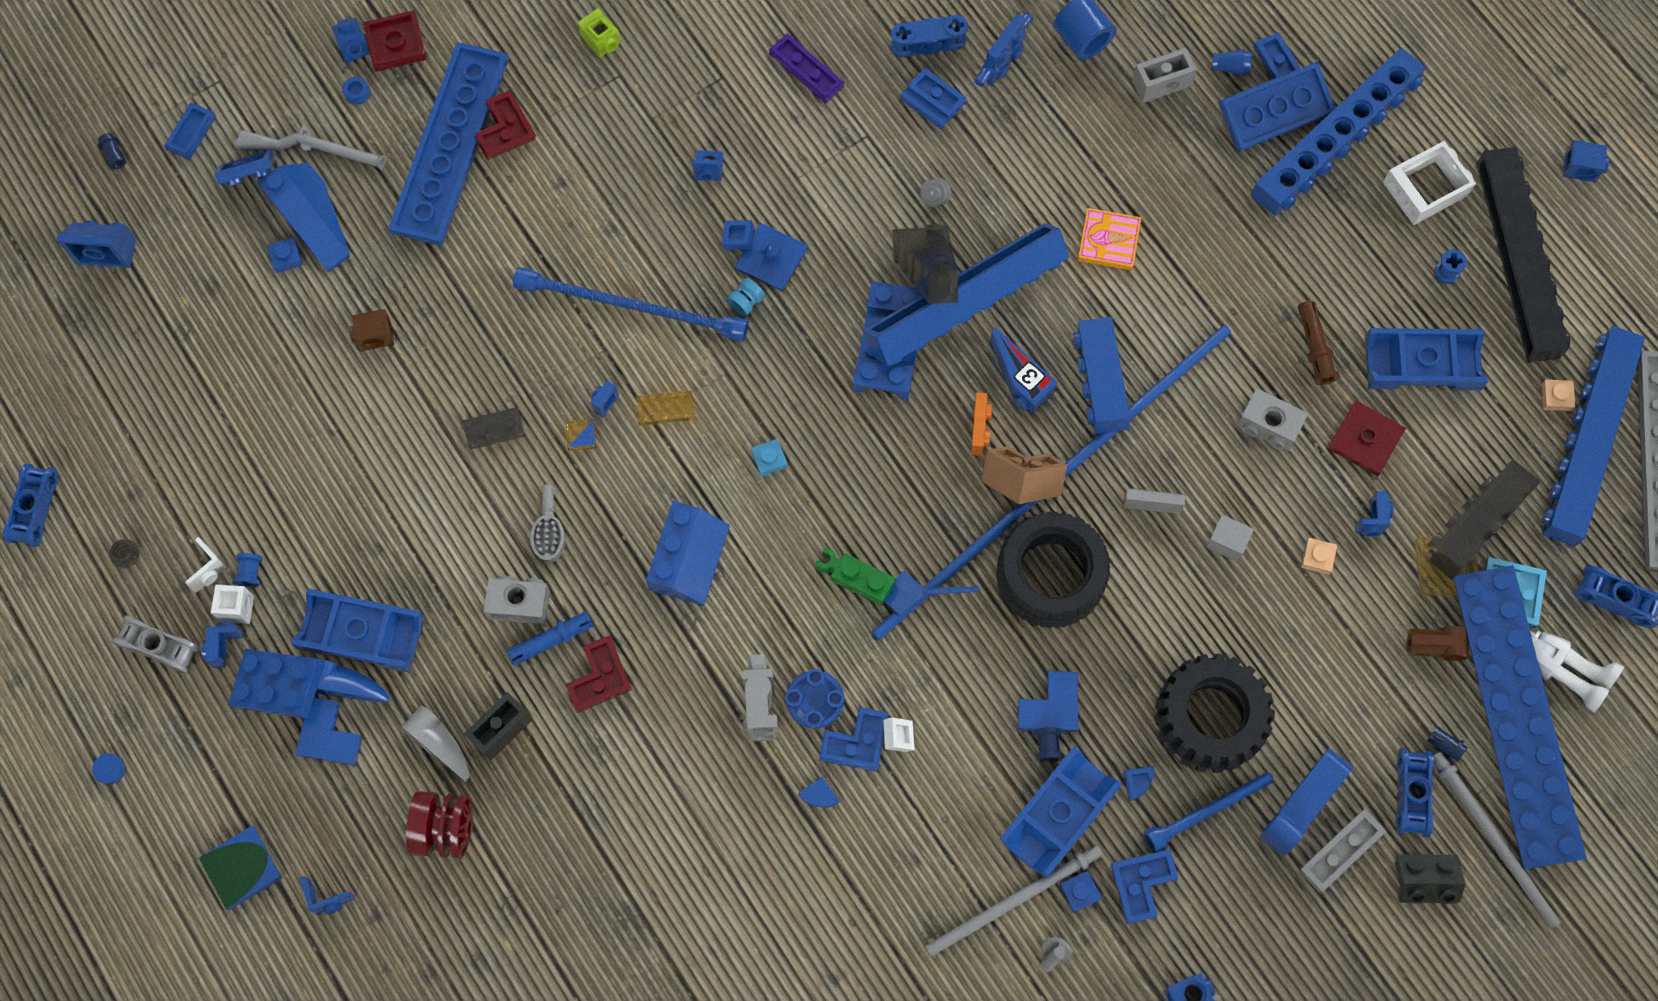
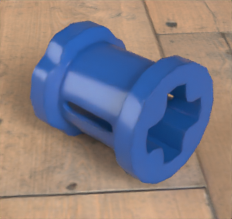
(1450, 266)
(247, 570)

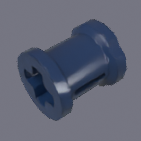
(1048, 744)

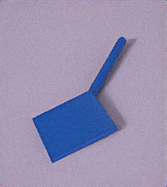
(909, 592)

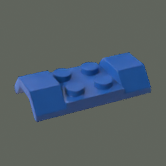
(1059, 813)

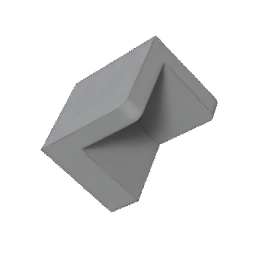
(1230, 538)

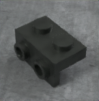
(1430, 879)

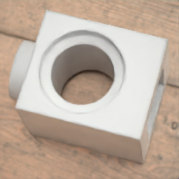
(232, 604)

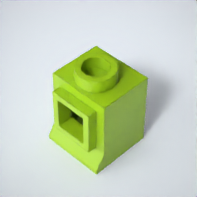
(606, 41)

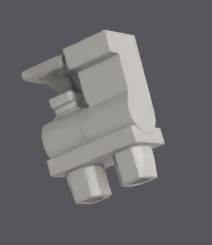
(759, 698)

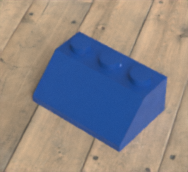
(687, 554)

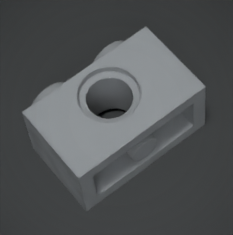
(1164, 75)
(1286, 416)
(532, 608)

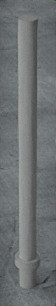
(1448, 772)
(1079, 862)

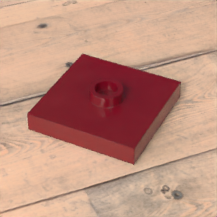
(395, 41)
(1366, 438)

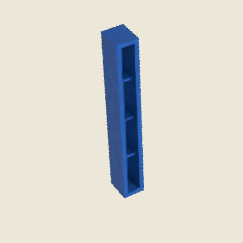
(977, 290)
(1593, 436)

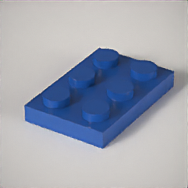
(276, 683)

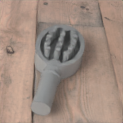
(547, 532)

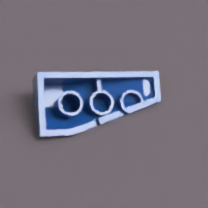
(306, 206)

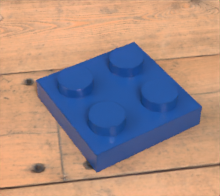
(234, 171)

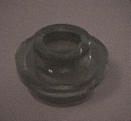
(118, 548)

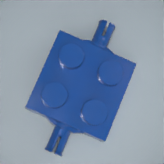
(1003, 51)

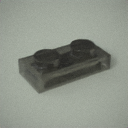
(493, 428)

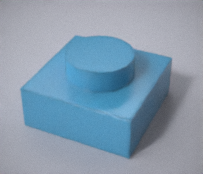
(769, 457)

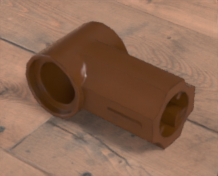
(1448, 643)

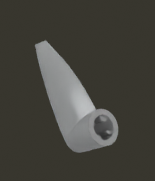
(437, 741)

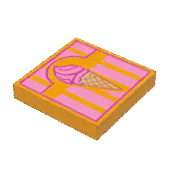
(1109, 239)

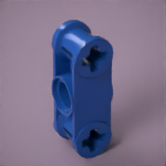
(929, 36)
(26, 524)
(1601, 588)
(1412, 813)

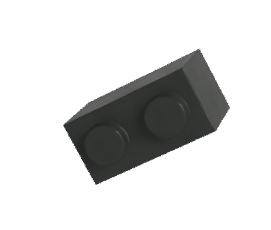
(498, 726)

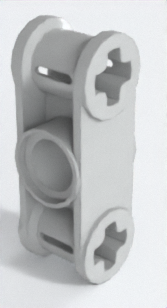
(172, 650)

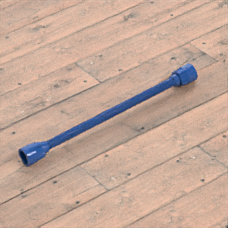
(531, 280)

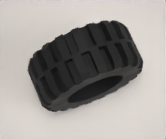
(1236, 683)

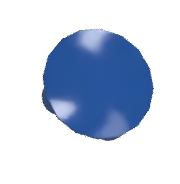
(815, 699)

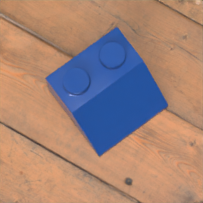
(98, 244)

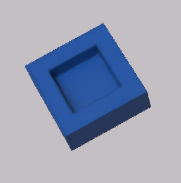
(738, 235)
(285, 255)
(604, 398)
(1080, 891)

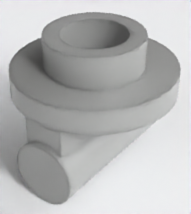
(1057, 952)

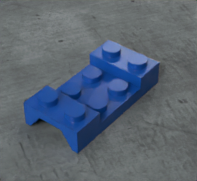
(1424, 358)
(869, 372)
(359, 630)

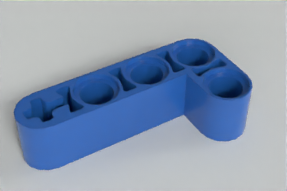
(1305, 802)

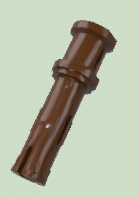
(1319, 354)

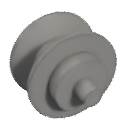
(935, 192)

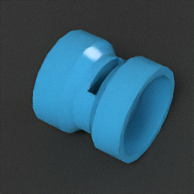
(745, 297)

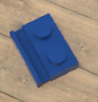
(933, 98)

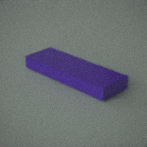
(806, 68)

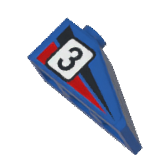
(1025, 379)

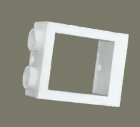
(1407, 195)

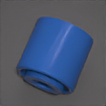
(1084, 28)

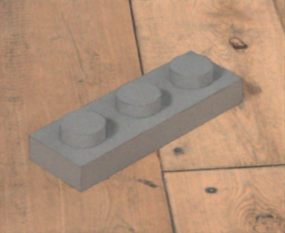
(1342, 851)

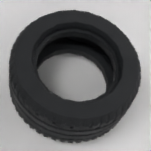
(1064, 531)

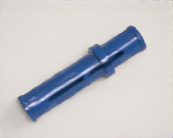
(561, 632)

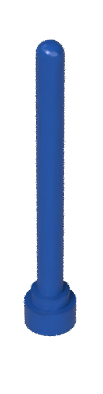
(1159, 837)

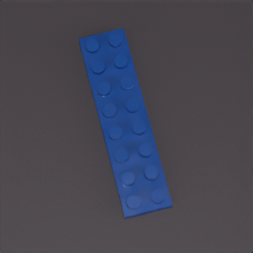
(448, 144)

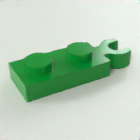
(857, 576)

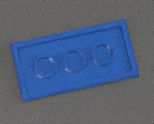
(1277, 106)

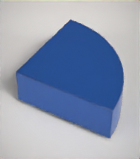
(1138, 781)
(819, 794)

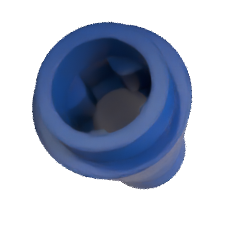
(1233, 62)

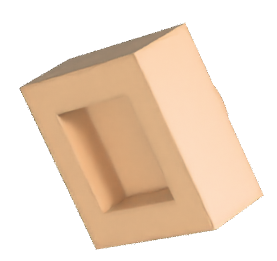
(1558, 395)
(1319, 556)

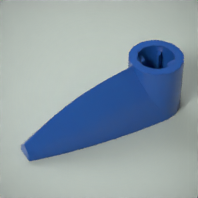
(347, 683)

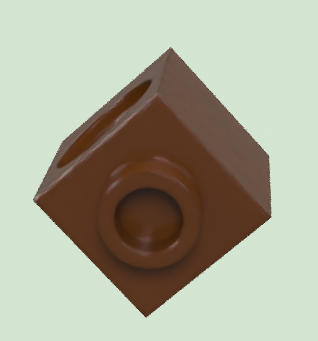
(372, 330)

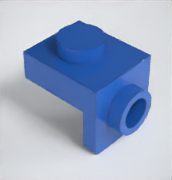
(350, 39)
(1381, 512)
(215, 646)

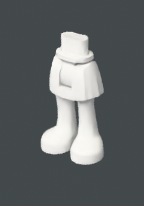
(1553, 651)

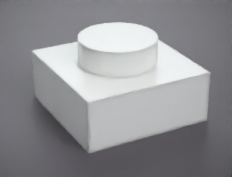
(898, 734)

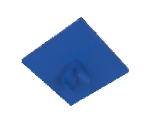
(771, 257)

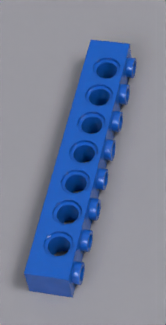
(1399, 68)

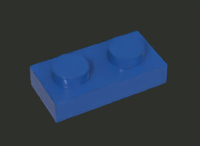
(1275, 55)

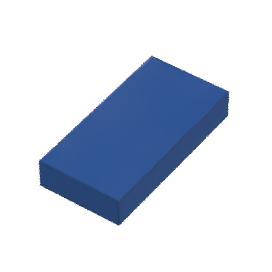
(190, 131)

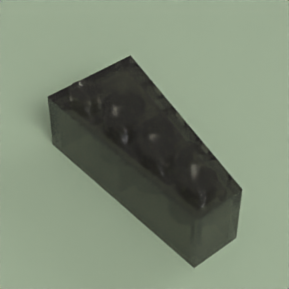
(1481, 519)

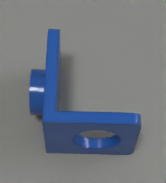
(708, 169)
(327, 906)

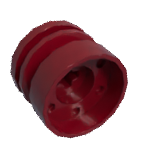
(434, 824)

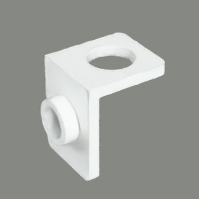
(208, 573)

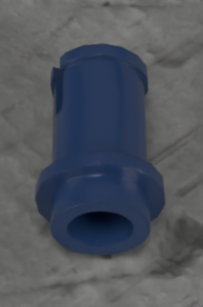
(110, 146)
(1448, 744)

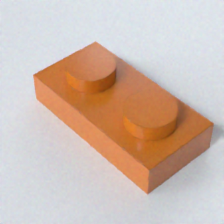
(980, 436)

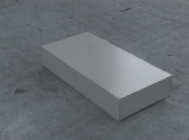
(1154, 501)

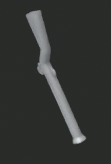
(254, 141)

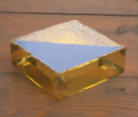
(581, 435)

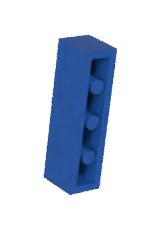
(1102, 374)

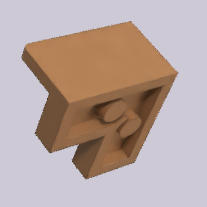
(1023, 477)

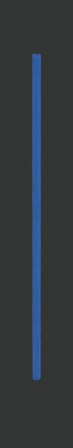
(1076, 460)

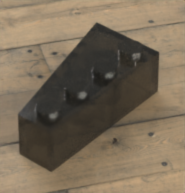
(928, 260)

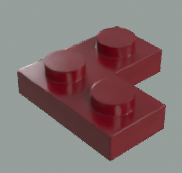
(510, 128)
(606, 680)

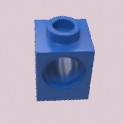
(1585, 161)
(1202, 985)

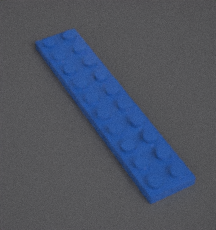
(1519, 718)

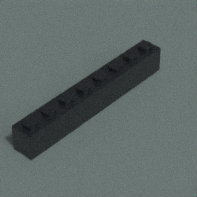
(1523, 255)

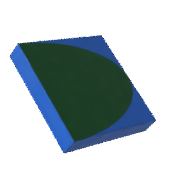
(240, 868)

